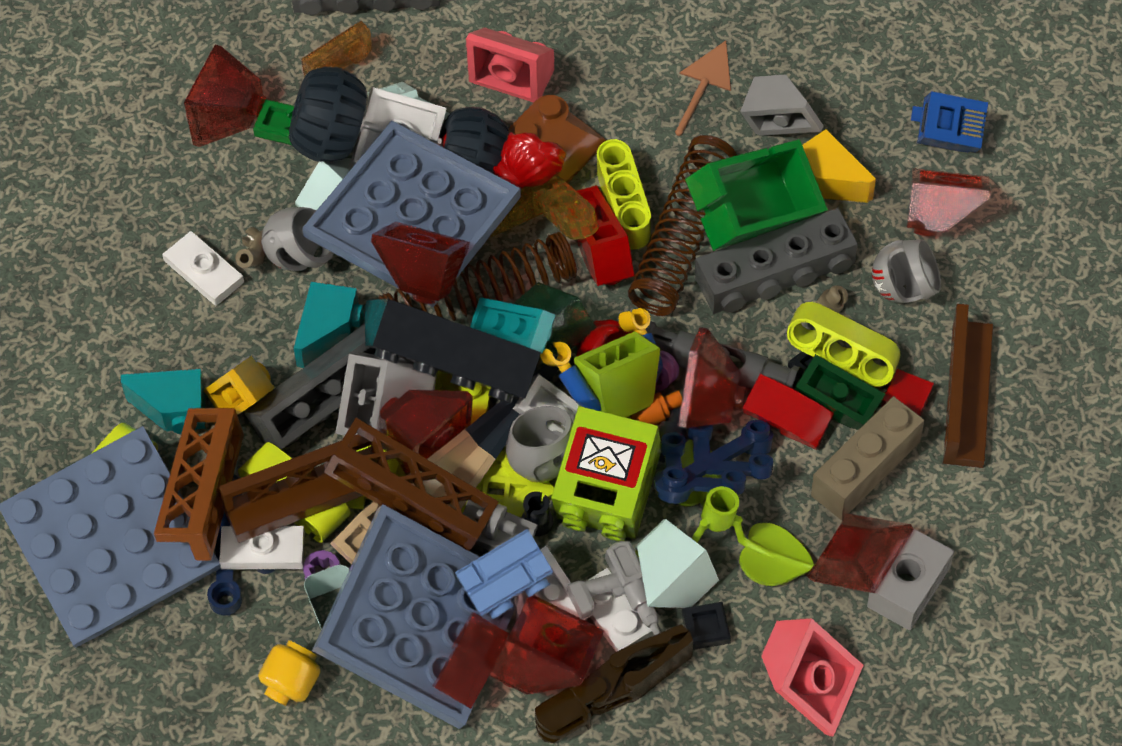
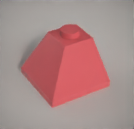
(811, 671)

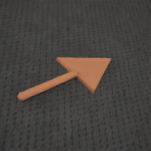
(708, 69)

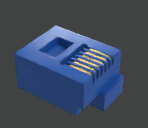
(951, 122)

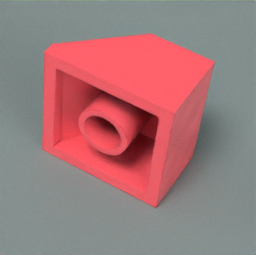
(509, 63)

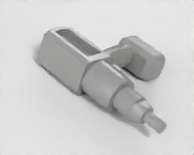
(624, 580)

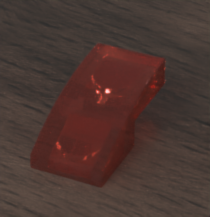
(471, 660)

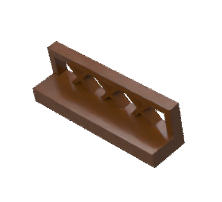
(967, 391)
(396, 492)
(298, 496)

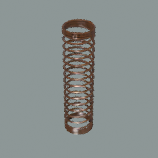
(557, 255)
(657, 285)

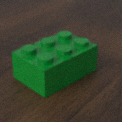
(755, 193)

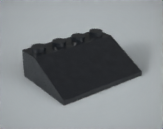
(449, 348)

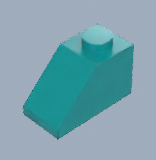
(327, 319)
(166, 396)

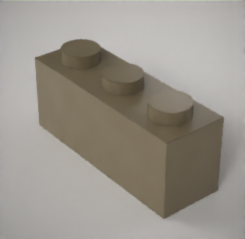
(867, 458)

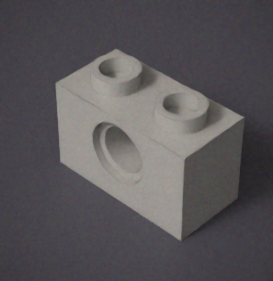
(905, 600)

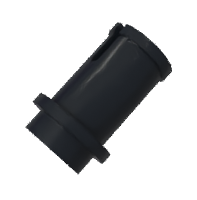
(538, 512)

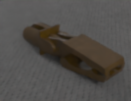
(614, 683)

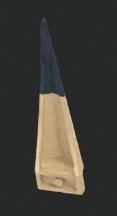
(465, 456)

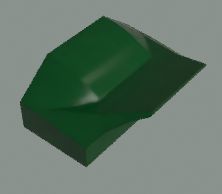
(840, 392)

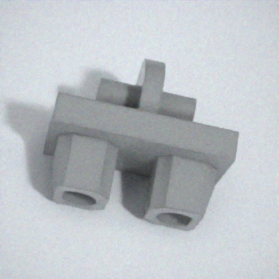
(499, 527)

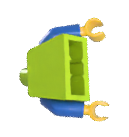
(617, 375)

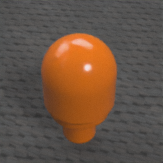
(659, 408)

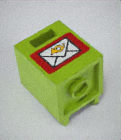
(612, 456)

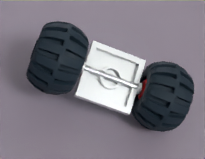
(333, 114)

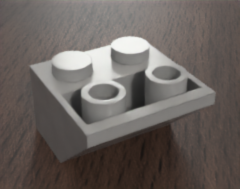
(372, 383)

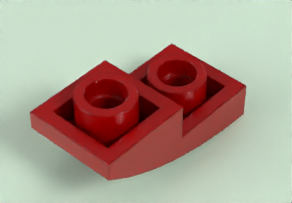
(788, 411)

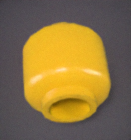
(289, 673)

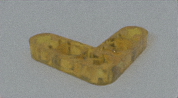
(559, 204)

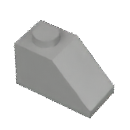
(778, 107)

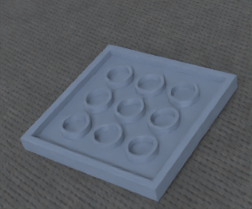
(412, 184)
(95, 539)
(402, 613)

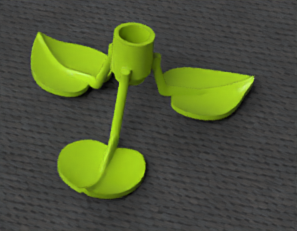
(770, 552)

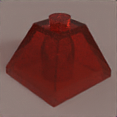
(222, 98)
(943, 199)
(420, 260)
(710, 384)
(425, 419)
(860, 552)
(546, 649)

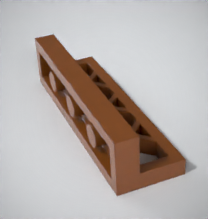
(215, 471)

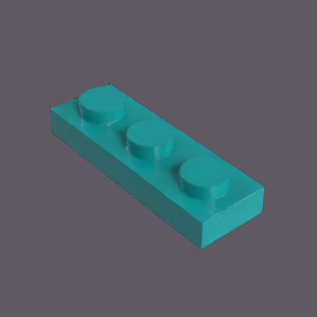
(514, 323)

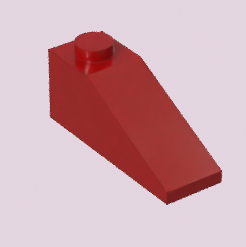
(607, 250)

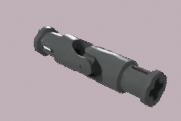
(754, 364)

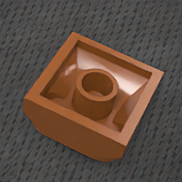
(554, 123)

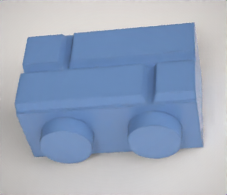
(504, 574)

